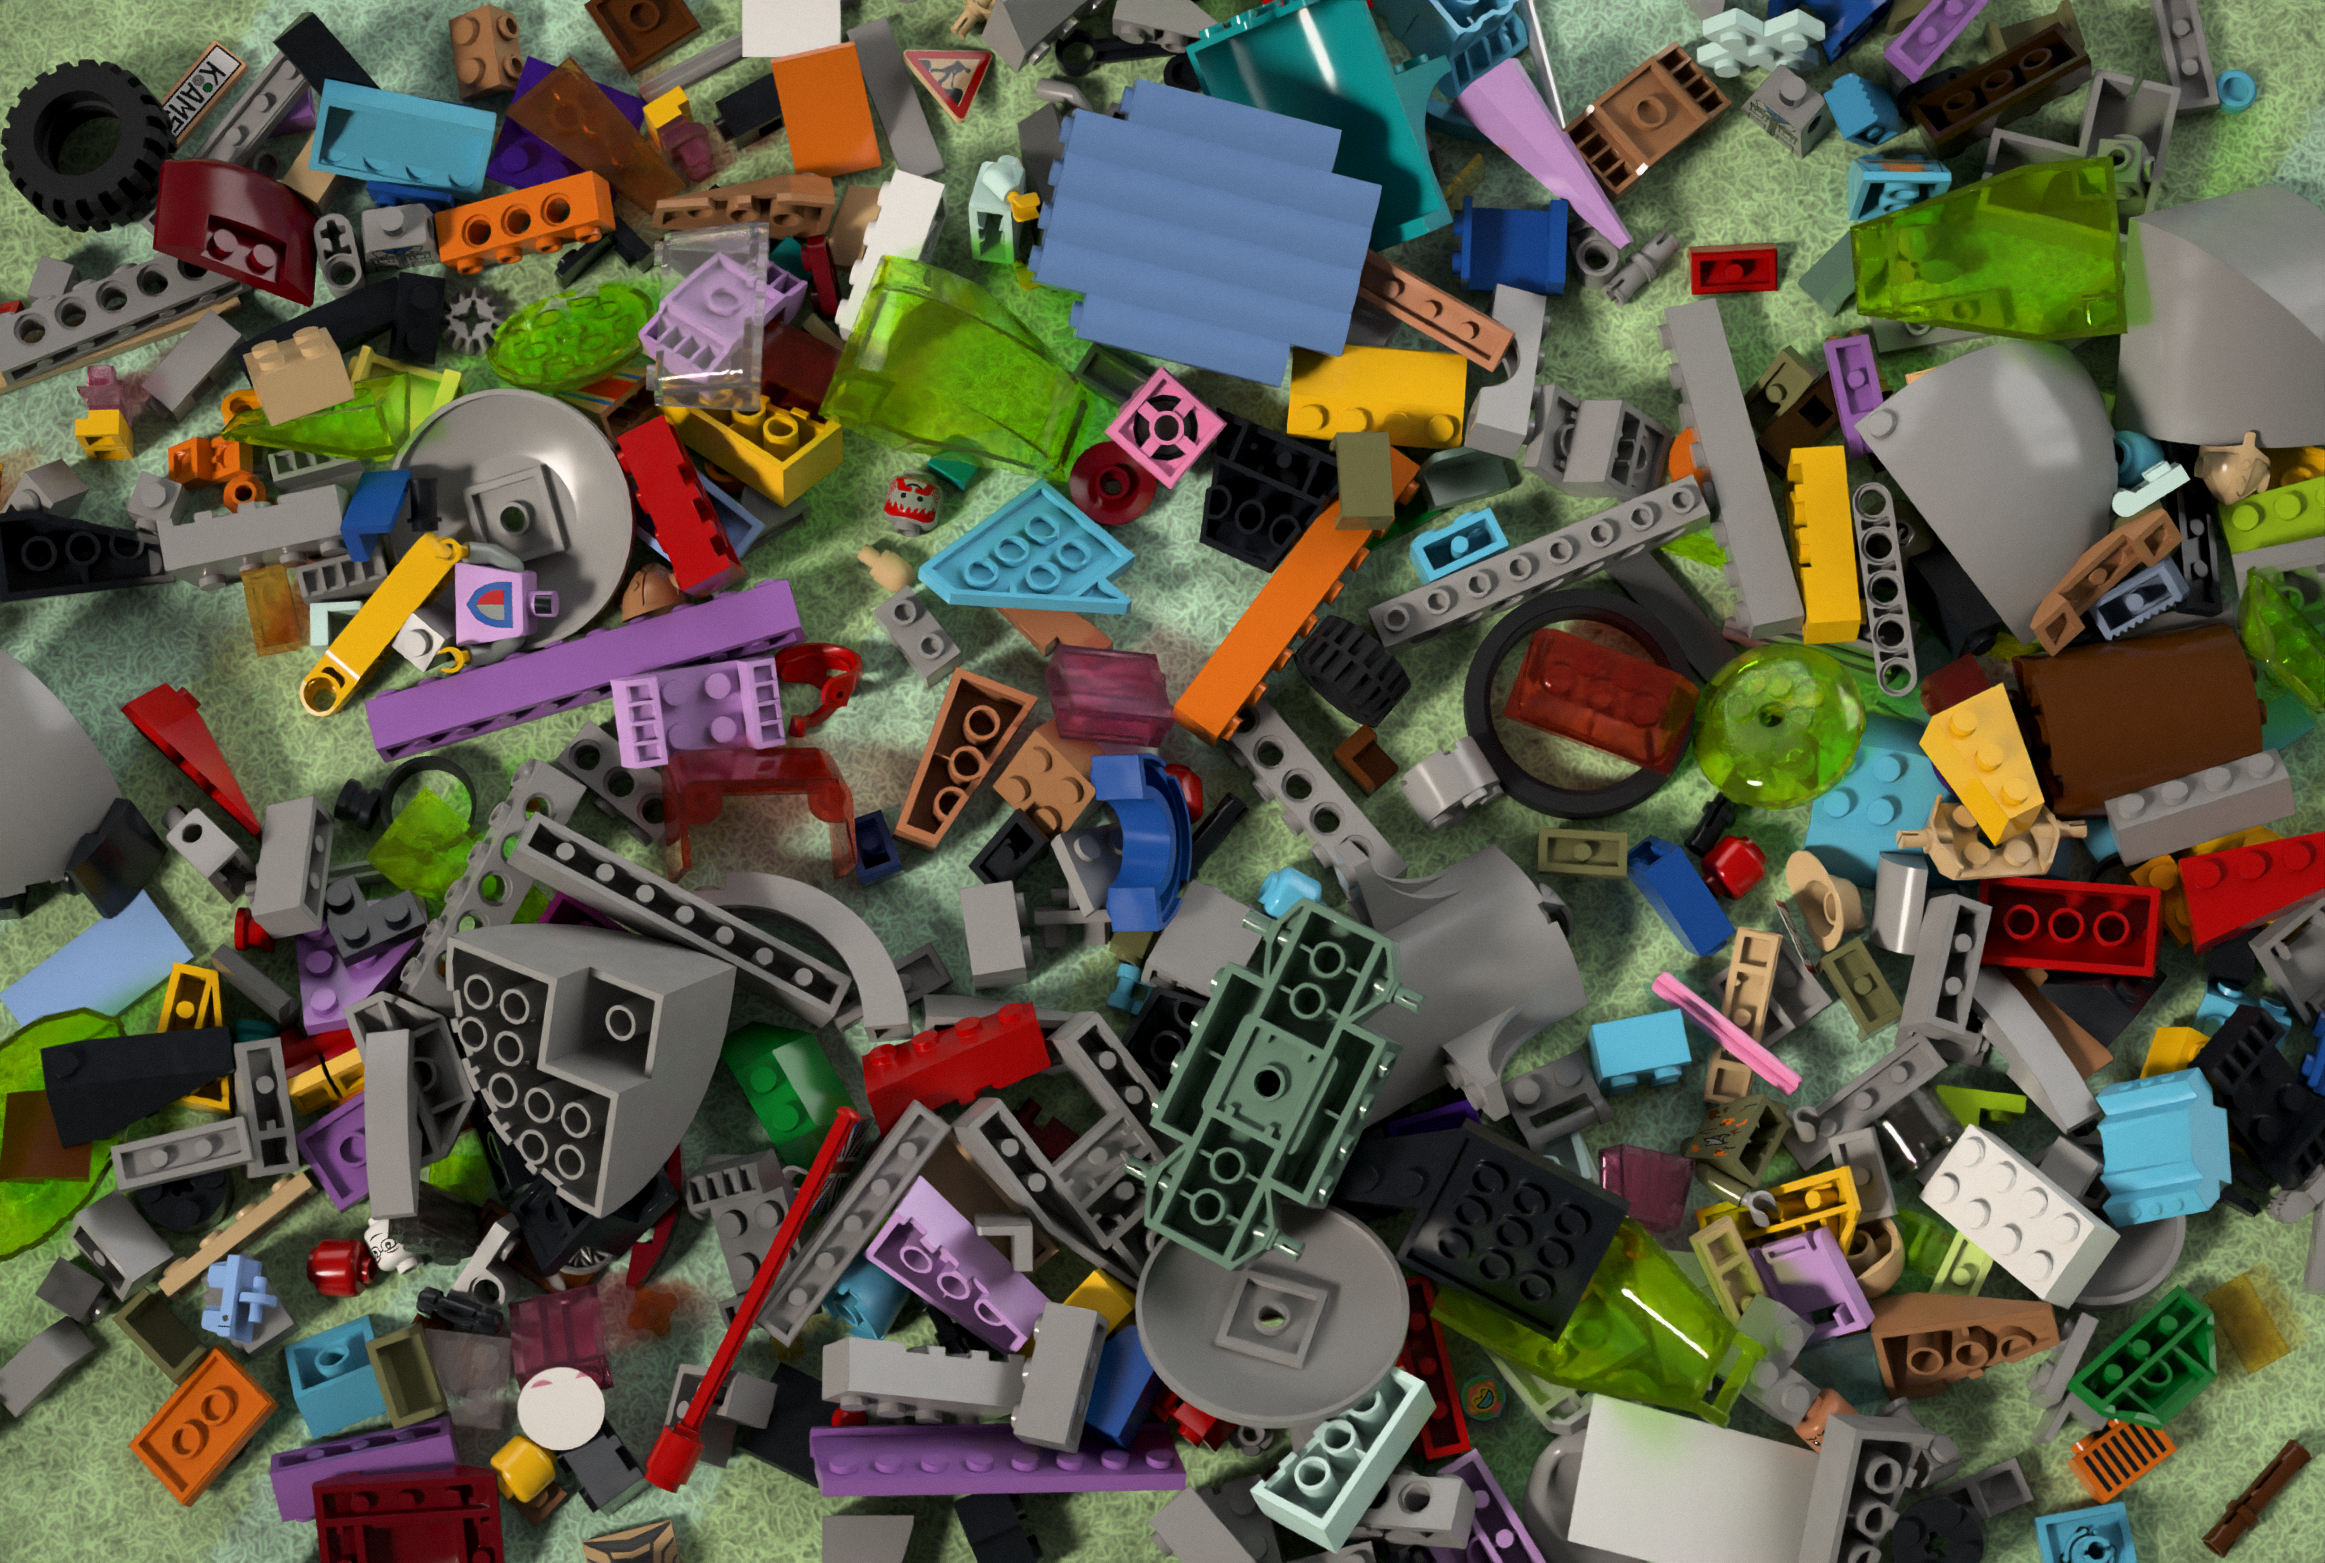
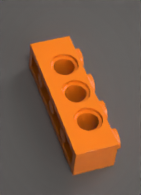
(463, 227)

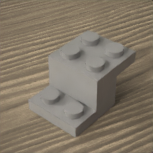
(1595, 446)

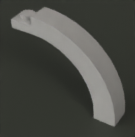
(835, 927)

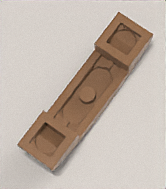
(2097, 571)

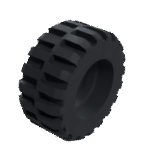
(59, 106)

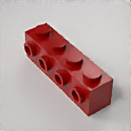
(1427, 1359)

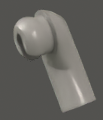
(1062, 93)

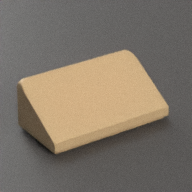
(851, 224)

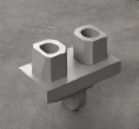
(1053, 921)

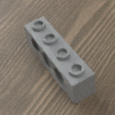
(1440, 1524)

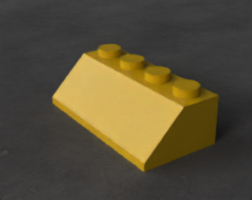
(1379, 389)

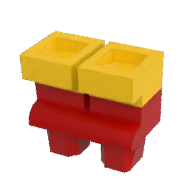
(308, 1062)

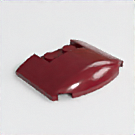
(237, 226)
(410, 1517)

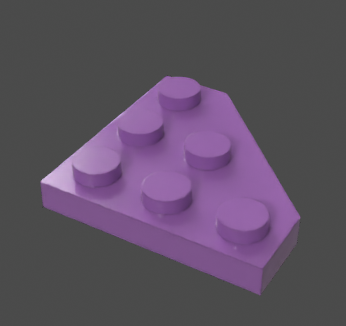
(331, 986)

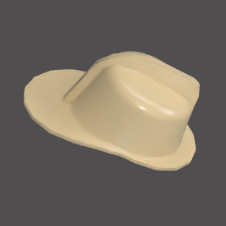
(1826, 901)

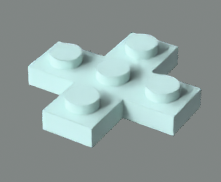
(1746, 41)

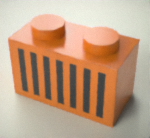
(2117, 1458)

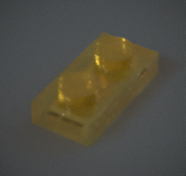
(2247, 1324)

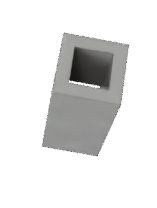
(192, 367)

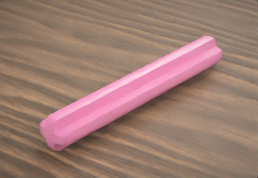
(1727, 1033)

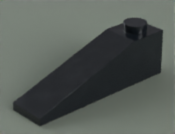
(68, 556)
(115, 1081)

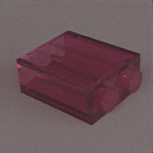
(1108, 696)
(561, 1332)

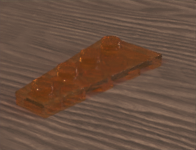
(592, 132)

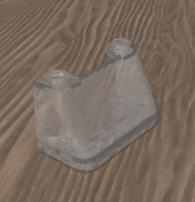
(711, 317)

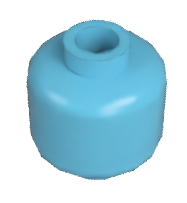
(2134, 455)
(1284, 889)

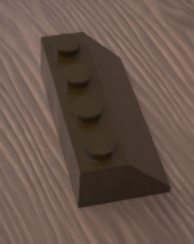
(2000, 91)

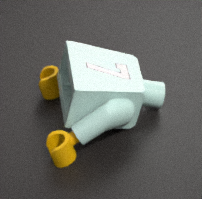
(998, 214)

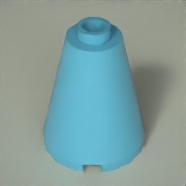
(867, 1298)

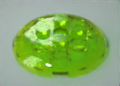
(559, 356)
(1800, 755)

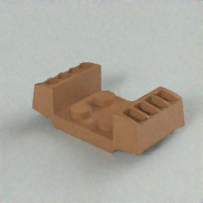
(1645, 119)

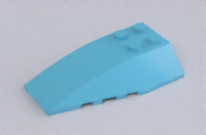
(1885, 793)

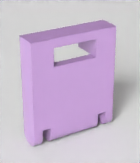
(1812, 1274)

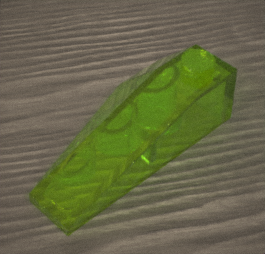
(429, 851)

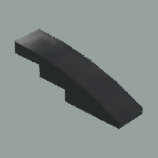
(349, 320)

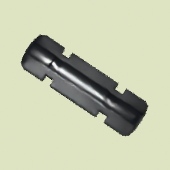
(459, 1311)

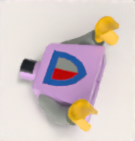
(493, 603)

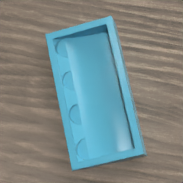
(402, 140)

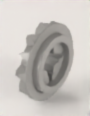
(456, 332)

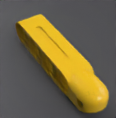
(369, 635)

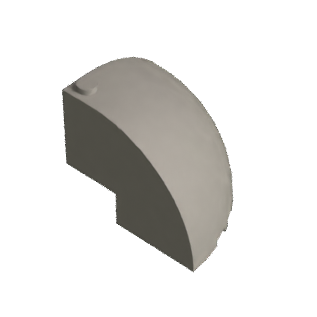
(2005, 466)
(49, 782)
(588, 1047)

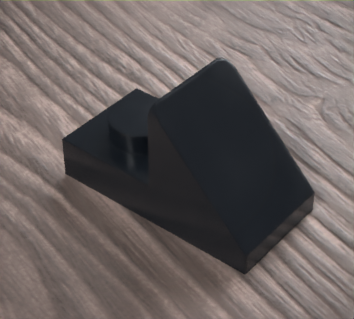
(1011, 850)

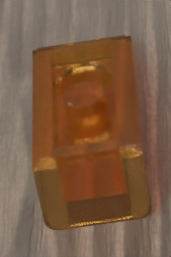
(271, 610)

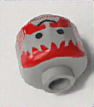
(913, 503)

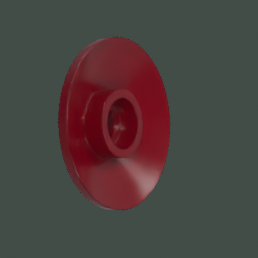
(1104, 464)

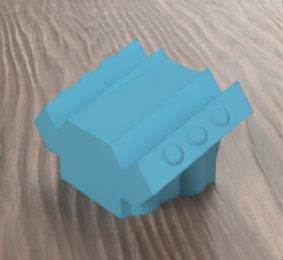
(1470, 33)
(2162, 1147)

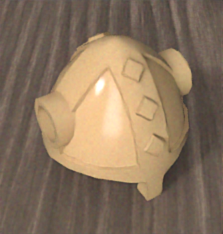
(2233, 470)

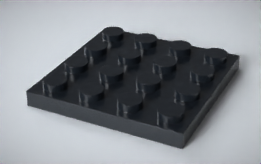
(1512, 1230)

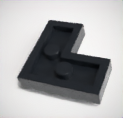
(367, 930)

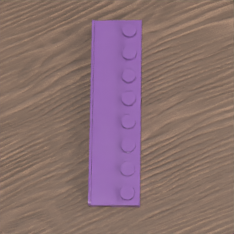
(985, 1461)

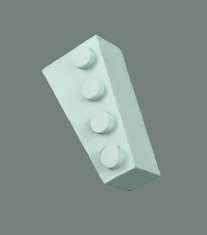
(1346, 1463)

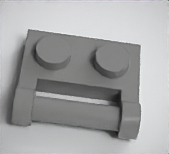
(1550, 1091)

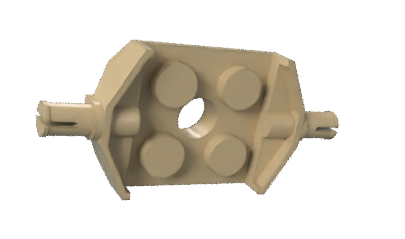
(1957, 854)

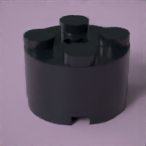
(190, 1212)
(1947, 1517)

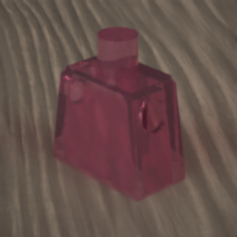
(1649, 1179)

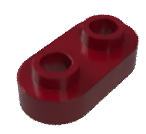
(819, 260)

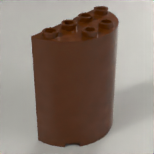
(2137, 713)

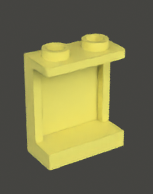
(428, 388)

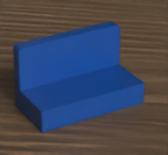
(373, 510)

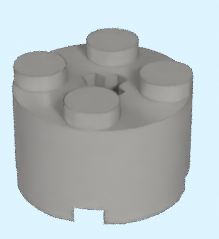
(1449, 784)

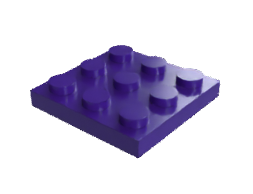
(527, 160)

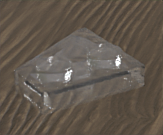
(472, 1375)

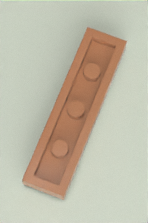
(1434, 311)

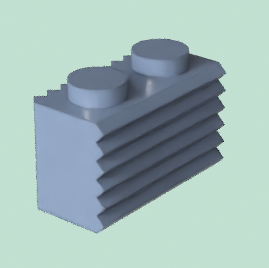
(2139, 598)

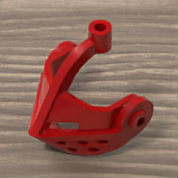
(809, 665)

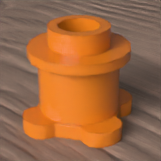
(240, 486)

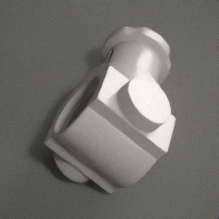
(1936, 1462)

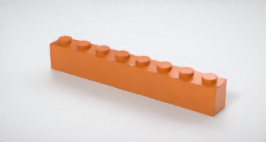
(1280, 615)

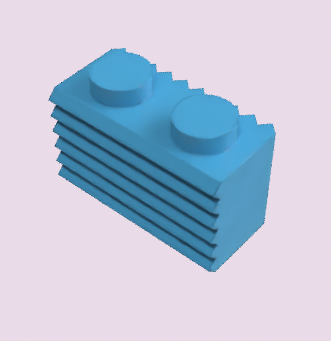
(1863, 111)

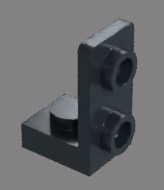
(629, 250)

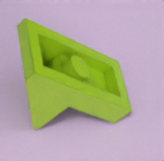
(1971, 1103)

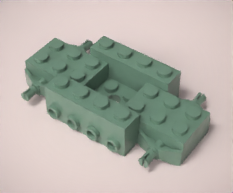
(1306, 1026)

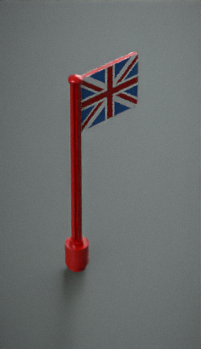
(679, 1446)

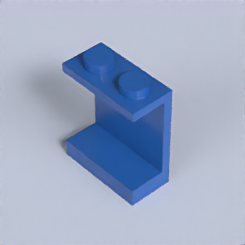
(1511, 248)

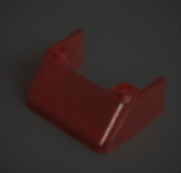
(700, 777)

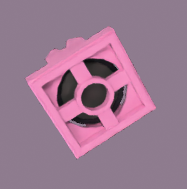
(1165, 427)

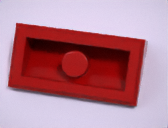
(1733, 268)

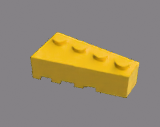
(1823, 545)

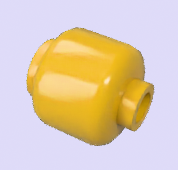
(523, 1468)

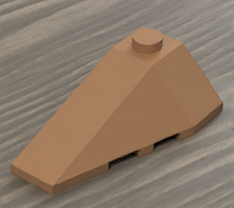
(790, 202)
(1941, 1338)

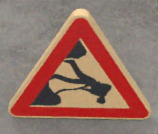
(950, 76)

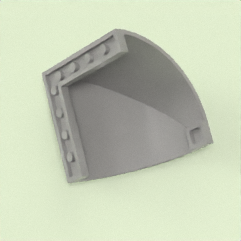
(2226, 322)

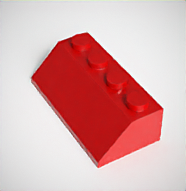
(2073, 926)

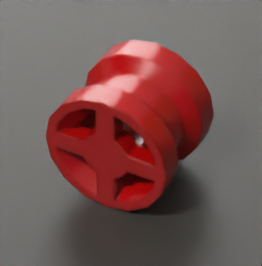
(250, 934)

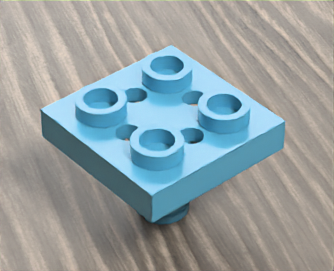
(2105, 1527)

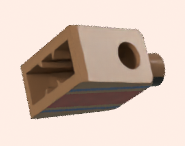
(614, 403)

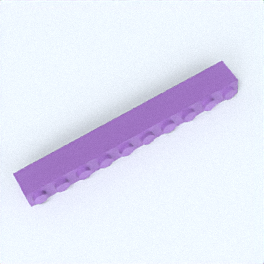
(580, 670)

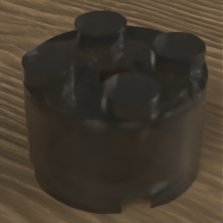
(1915, 1130)

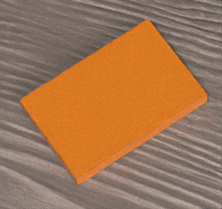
(826, 111)
(203, 1425)

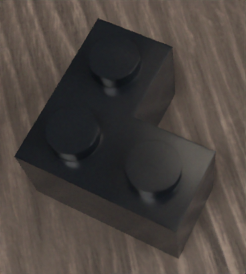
(995, 1528)

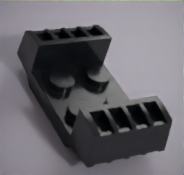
(2263, 1096)

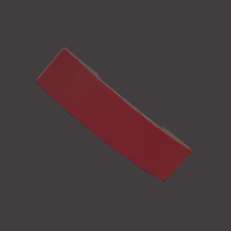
(646, 1256)

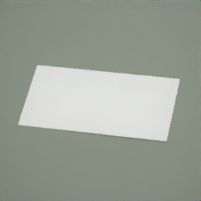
(1688, 1489)

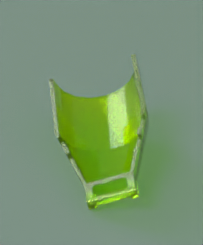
(1633, 1335)

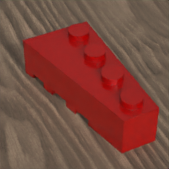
(679, 507)
(2249, 886)
(954, 1062)

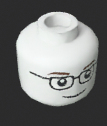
(386, 1252)

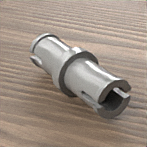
(1640, 267)

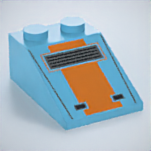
(1888, 185)

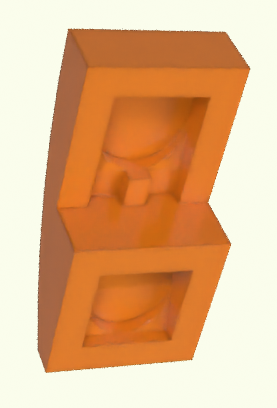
(208, 462)

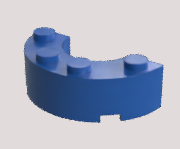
(1154, 839)

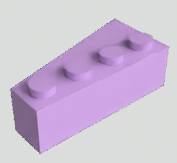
(956, 1270)

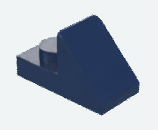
(875, 851)

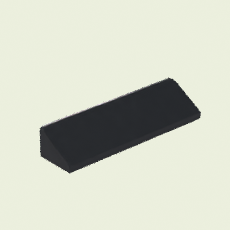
(319, 54)

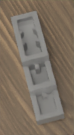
(2033, 1052)
(390, 1125)

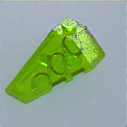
(358, 429)

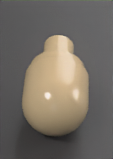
(887, 568)

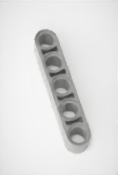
(1890, 569)

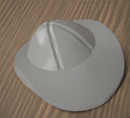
(1550, 1504)

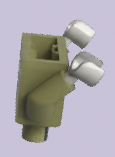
(1738, 1145)

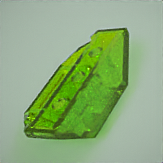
(2282, 641)

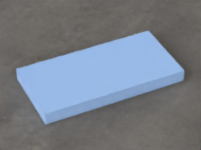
(103, 967)

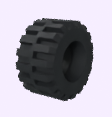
(1352, 671)

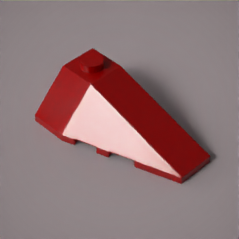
(181, 735)

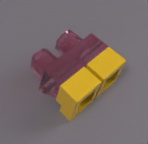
(678, 137)
(110, 421)

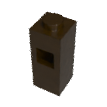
(1800, 426)

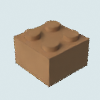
(1052, 781)

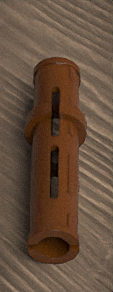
(2244, 1512)

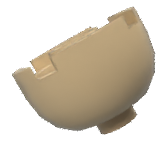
(1876, 1256)

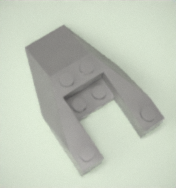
(1084, 1193)

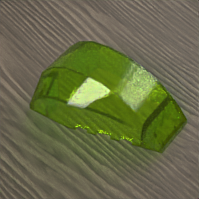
(2002, 256)
(956, 377)

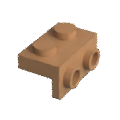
(486, 52)

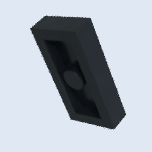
(417, 318)

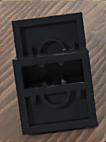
(560, 1229)

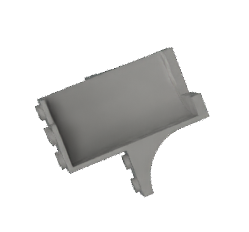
(1480, 958)

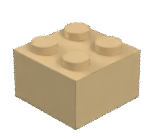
(298, 375)

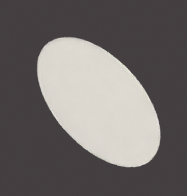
(562, 1412)

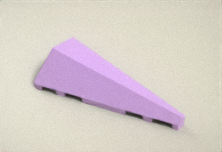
(1517, 120)

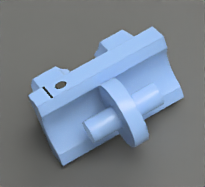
(241, 1298)

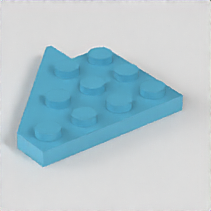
(1035, 557)

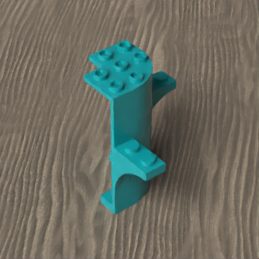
(1332, 69)

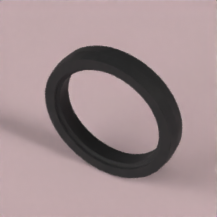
(1513, 627)

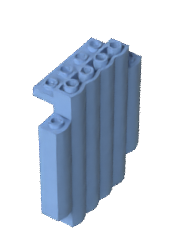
(1204, 232)

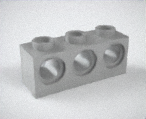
(600, 780)

